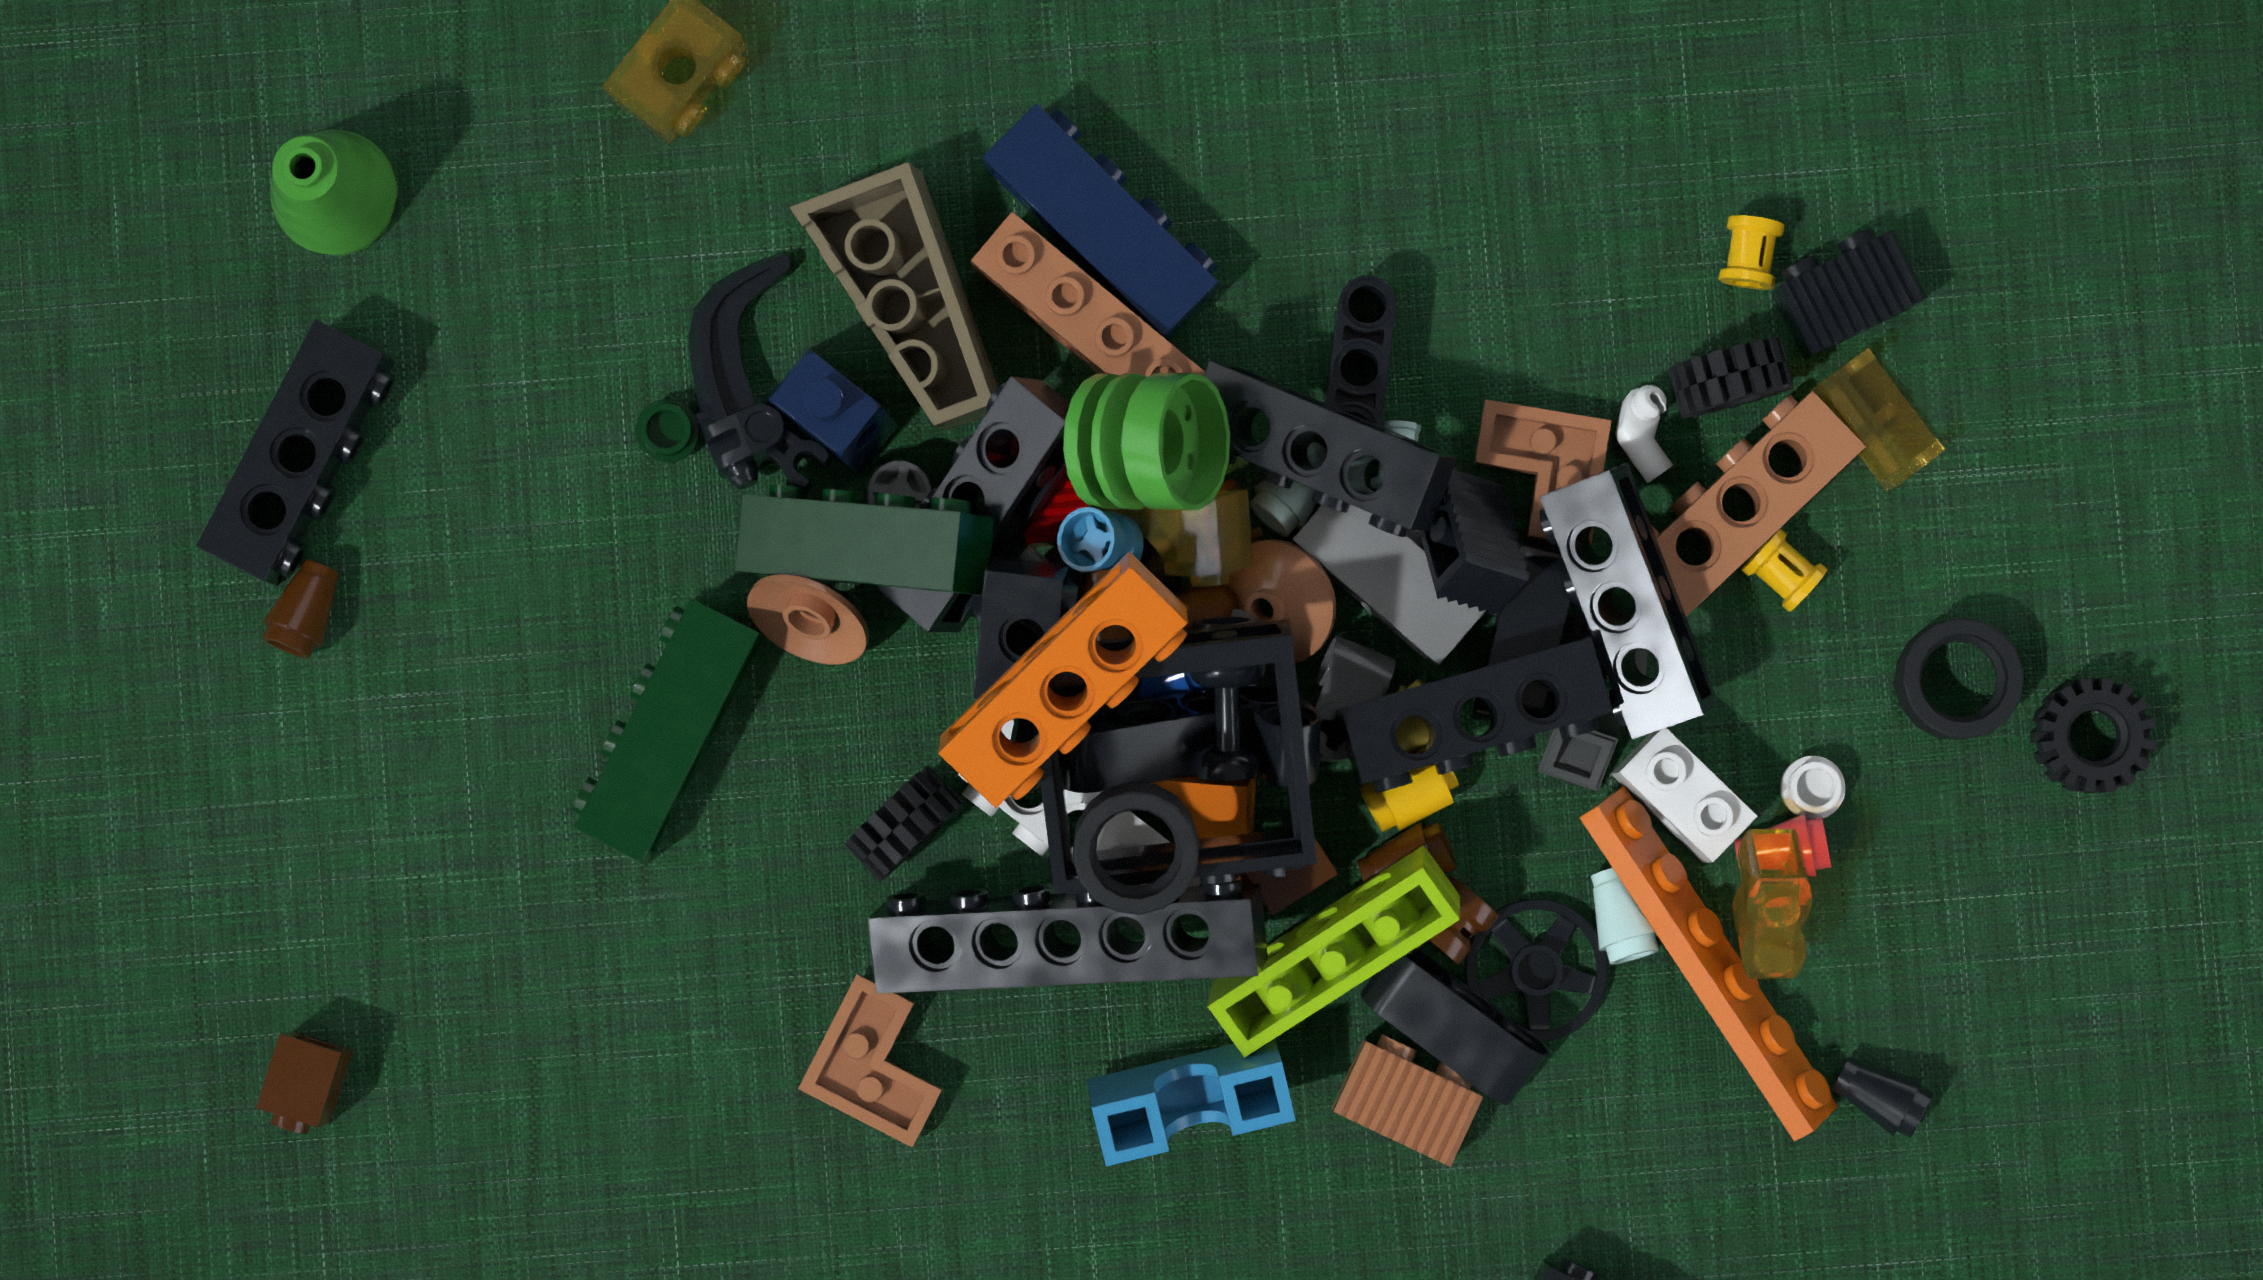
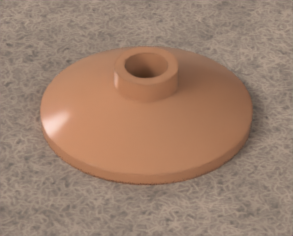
(1294, 587)
(808, 619)

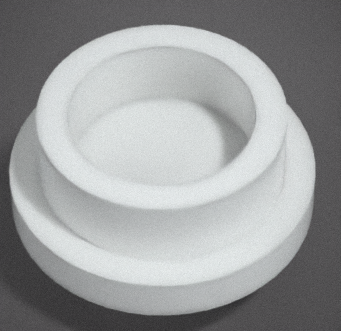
(1812, 787)

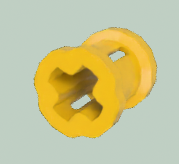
(1751, 252)
(1784, 570)

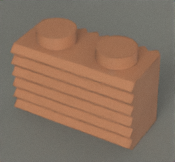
(1407, 1100)

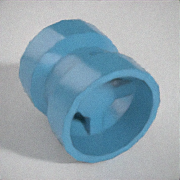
(1087, 534)

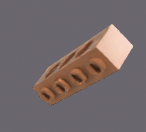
(1073, 305)
(1822, 449)

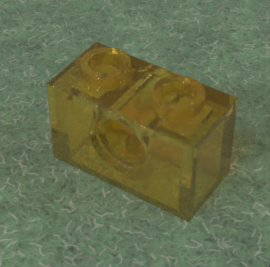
(680, 30)

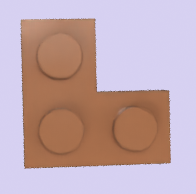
(1542, 443)
(853, 1067)

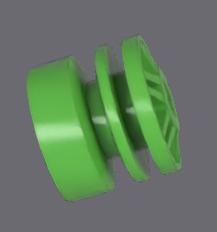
(1147, 441)

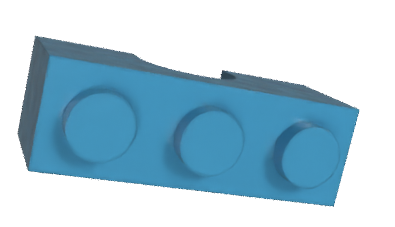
(1150, 1103)

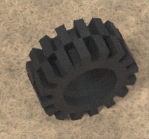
(1731, 377)
(2131, 729)
(904, 823)

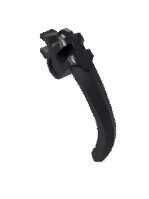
(734, 426)

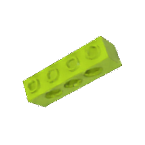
(1337, 950)

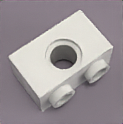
(1684, 795)

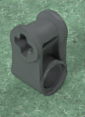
(1345, 678)

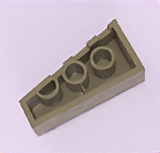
(902, 277)

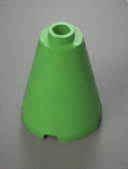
(332, 191)

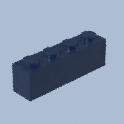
(1100, 221)

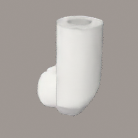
(1638, 427)

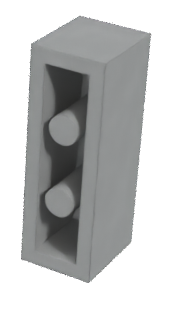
(1388, 579)

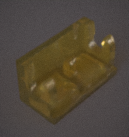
(1880, 418)

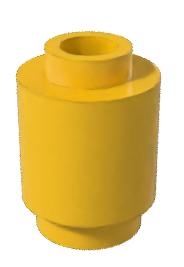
(1412, 801)

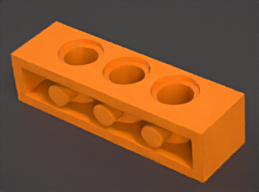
(1123, 597)

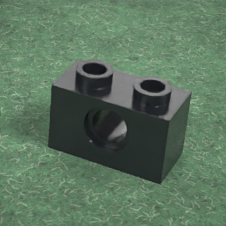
(1015, 592)

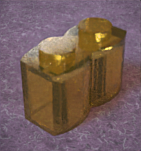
(1772, 903)

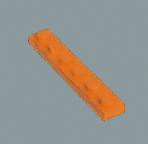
(1709, 963)

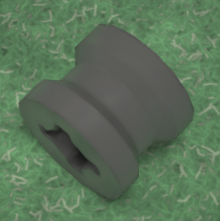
(893, 480)

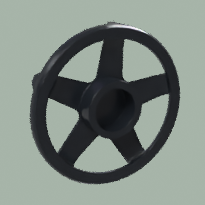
(1537, 967)

